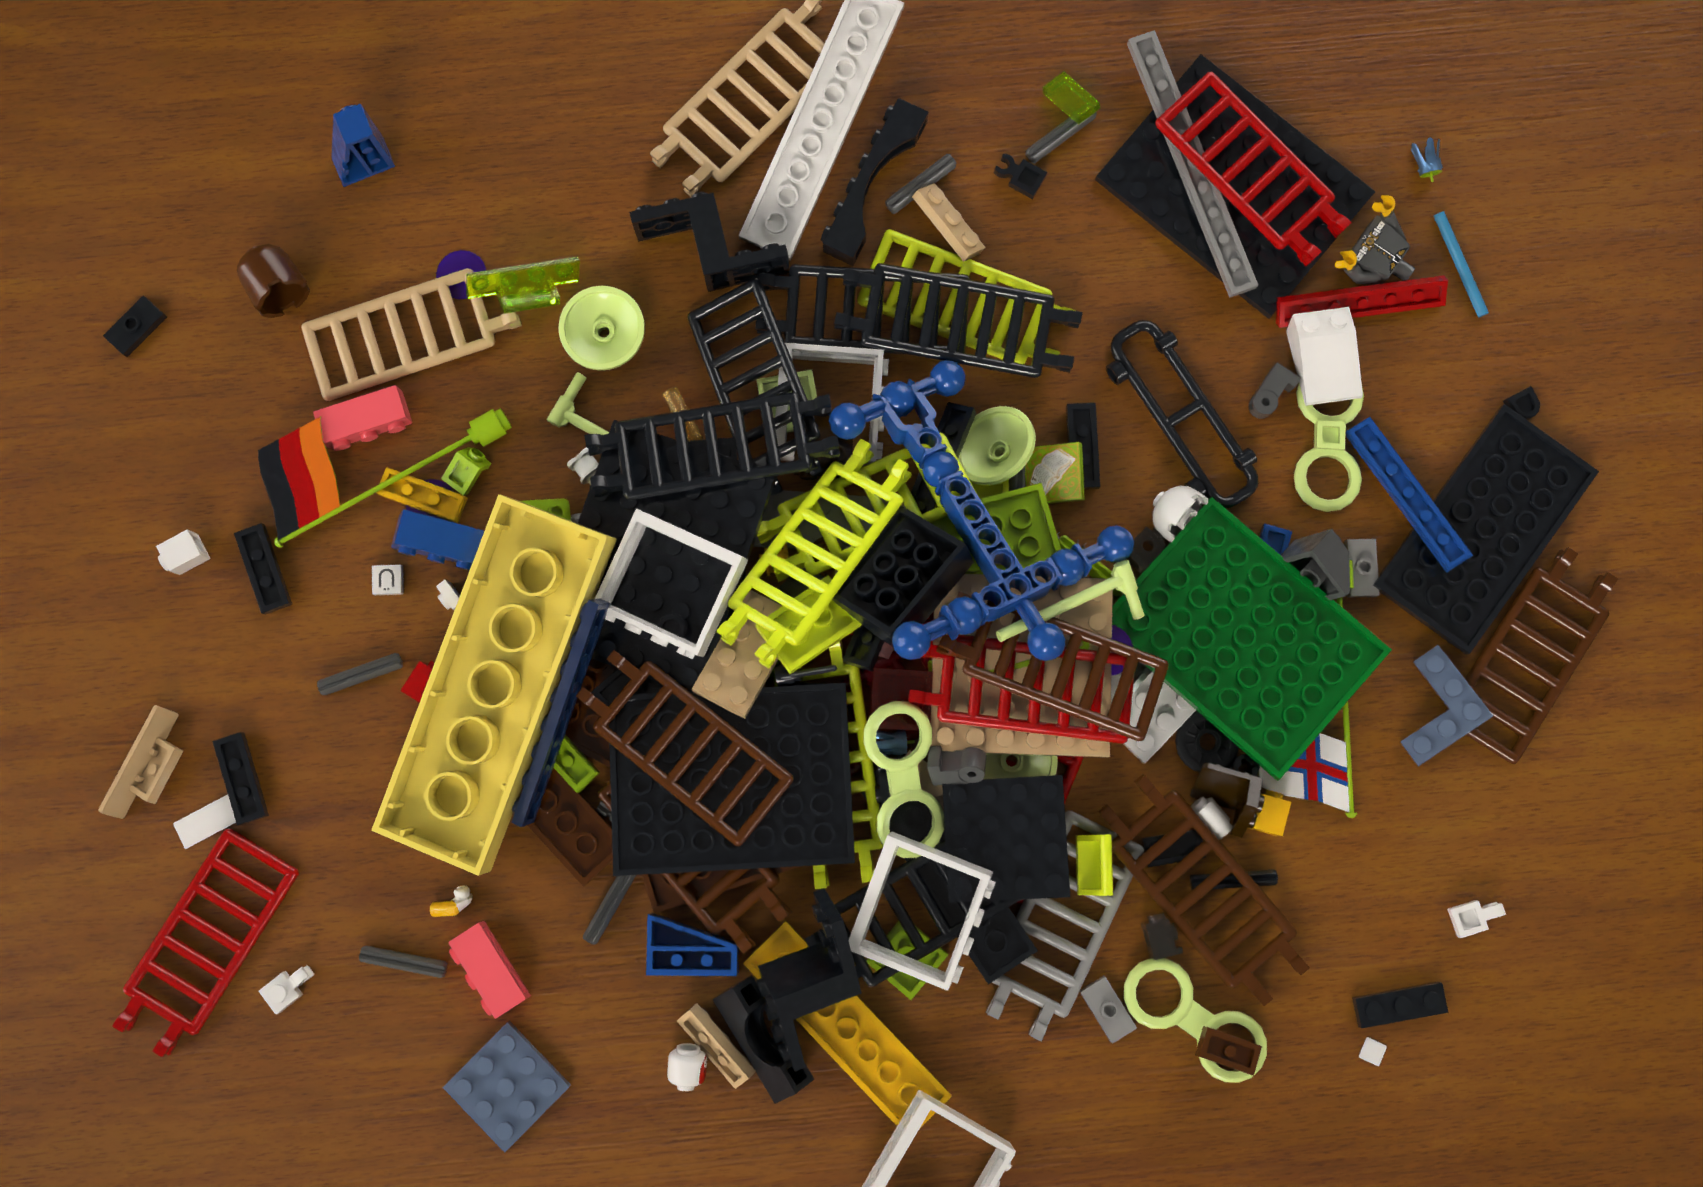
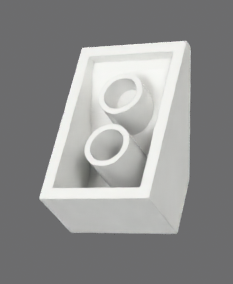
(1325, 355)

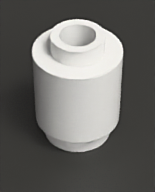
(1213, 816)

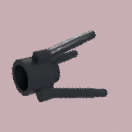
(783, 677)

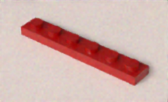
(1368, 299)

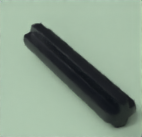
(1261, 877)

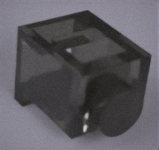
(1140, 558)
(1160, 937)

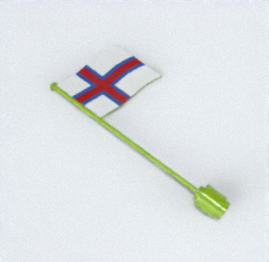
(1323, 769)

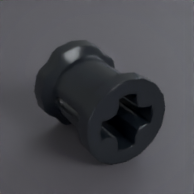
(1253, 767)

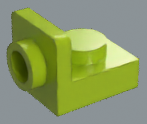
(465, 469)

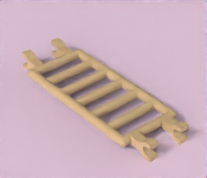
(677, 139)

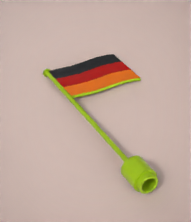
(305, 484)

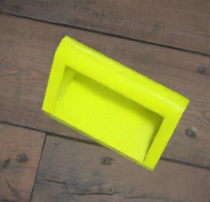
(1094, 865)

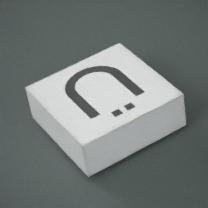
(387, 580)

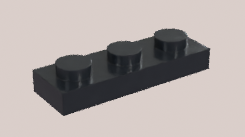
(1083, 428)
(263, 568)
(240, 778)
(1400, 1005)

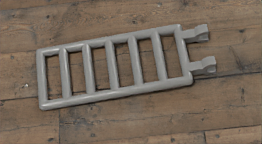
(1087, 955)

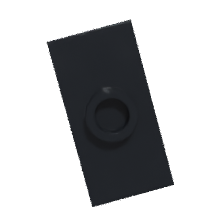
(135, 326)

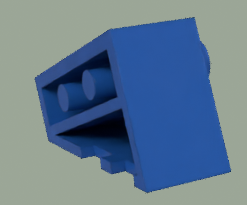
(358, 146)
(436, 539)
(687, 951)

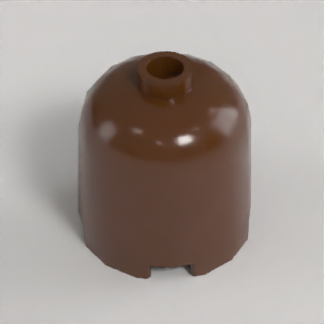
(271, 280)

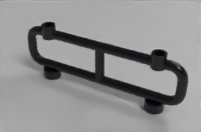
(1122, 369)

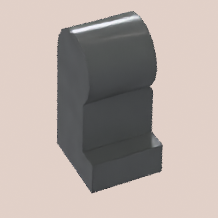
(1266, 397)
(956, 766)

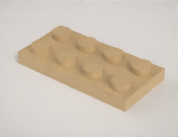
(734, 672)

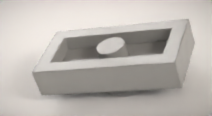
(1365, 567)
(1108, 1009)

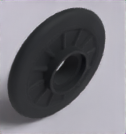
(1189, 745)

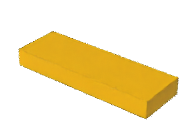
(424, 496)

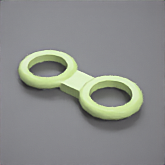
(1328, 442)
(903, 773)
(1191, 1015)

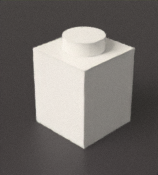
(182, 552)

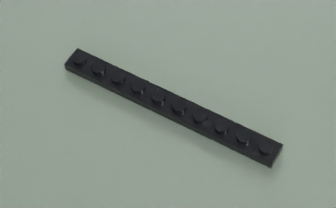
(955, 424)

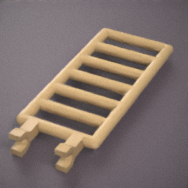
(487, 328)

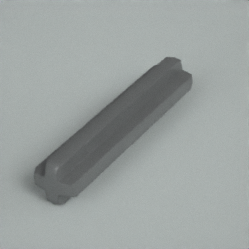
(1055, 138)
(927, 177)
(359, 674)
(607, 908)
(403, 961)

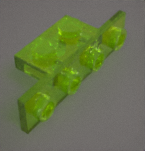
(524, 285)

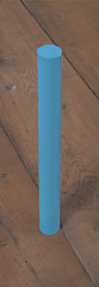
(1461, 264)

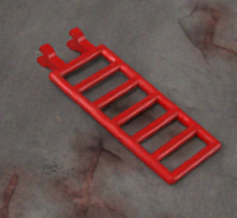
(1305, 251)
(1002, 720)
(179, 1022)

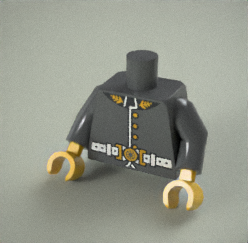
(1378, 249)

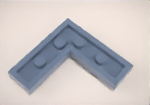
(1464, 713)

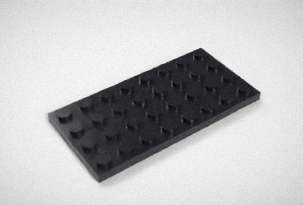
(1506, 509)

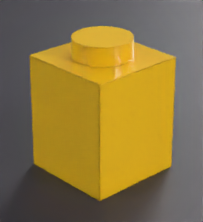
(1273, 814)

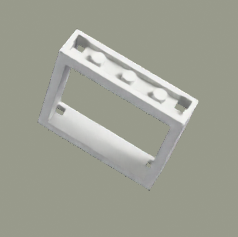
(843, 355)
(622, 559)
(900, 962)
(908, 1128)

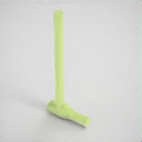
(564, 409)
(1121, 579)

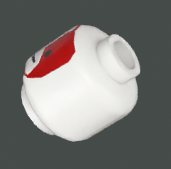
(687, 1066)

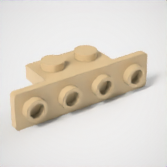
(146, 765)

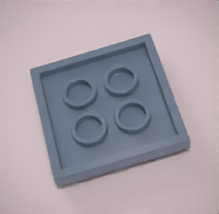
(506, 1086)

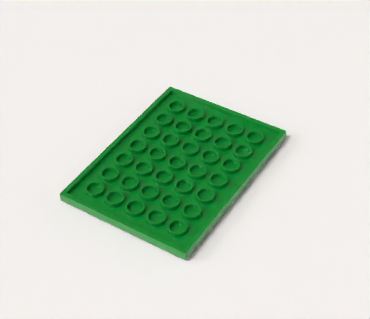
(1248, 638)

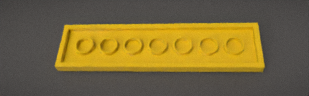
(858, 1040)

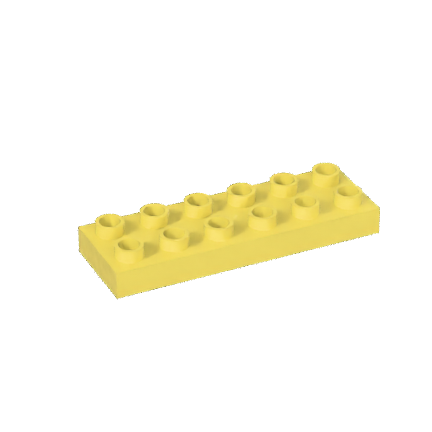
(492, 685)

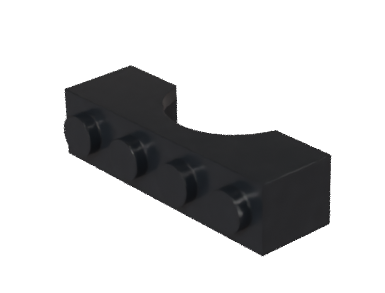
(743, 1012)

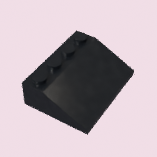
(903, 575)

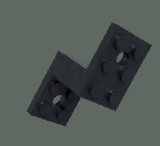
(703, 217)
(808, 979)

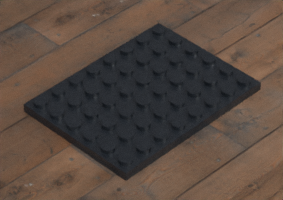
(1150, 185)
(665, 572)
(807, 826)

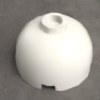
(1175, 509)

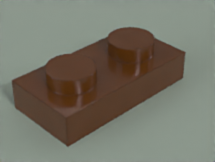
(1228, 1050)

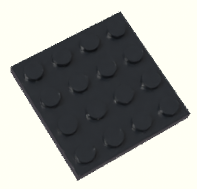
(1011, 830)

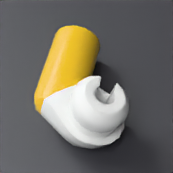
(452, 908)

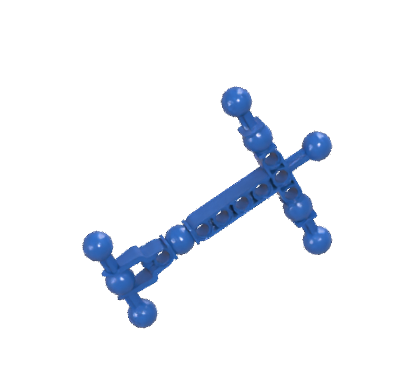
(942, 471)

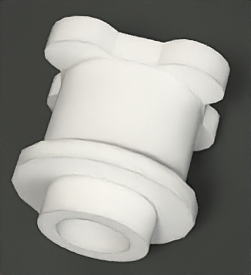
(583, 465)

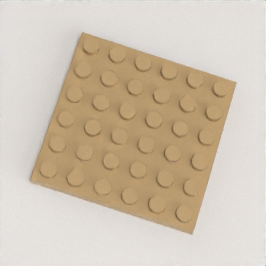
(1091, 615)

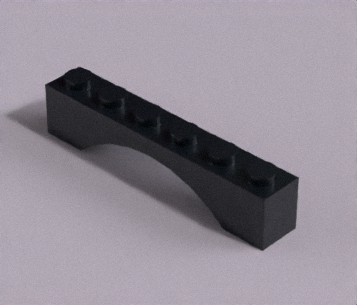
(900, 133)

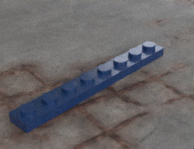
(563, 703)

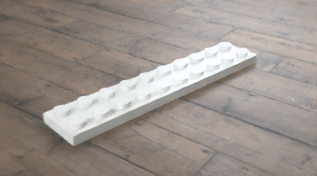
(821, 123)

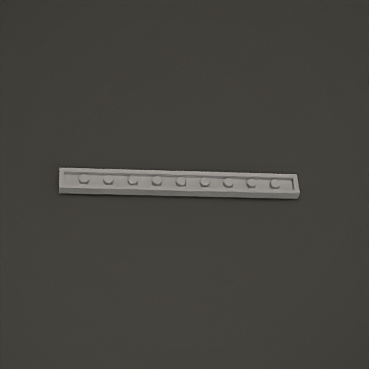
(1203, 195)

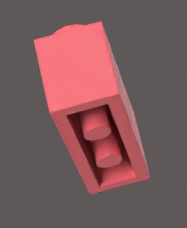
(364, 418)
(488, 970)

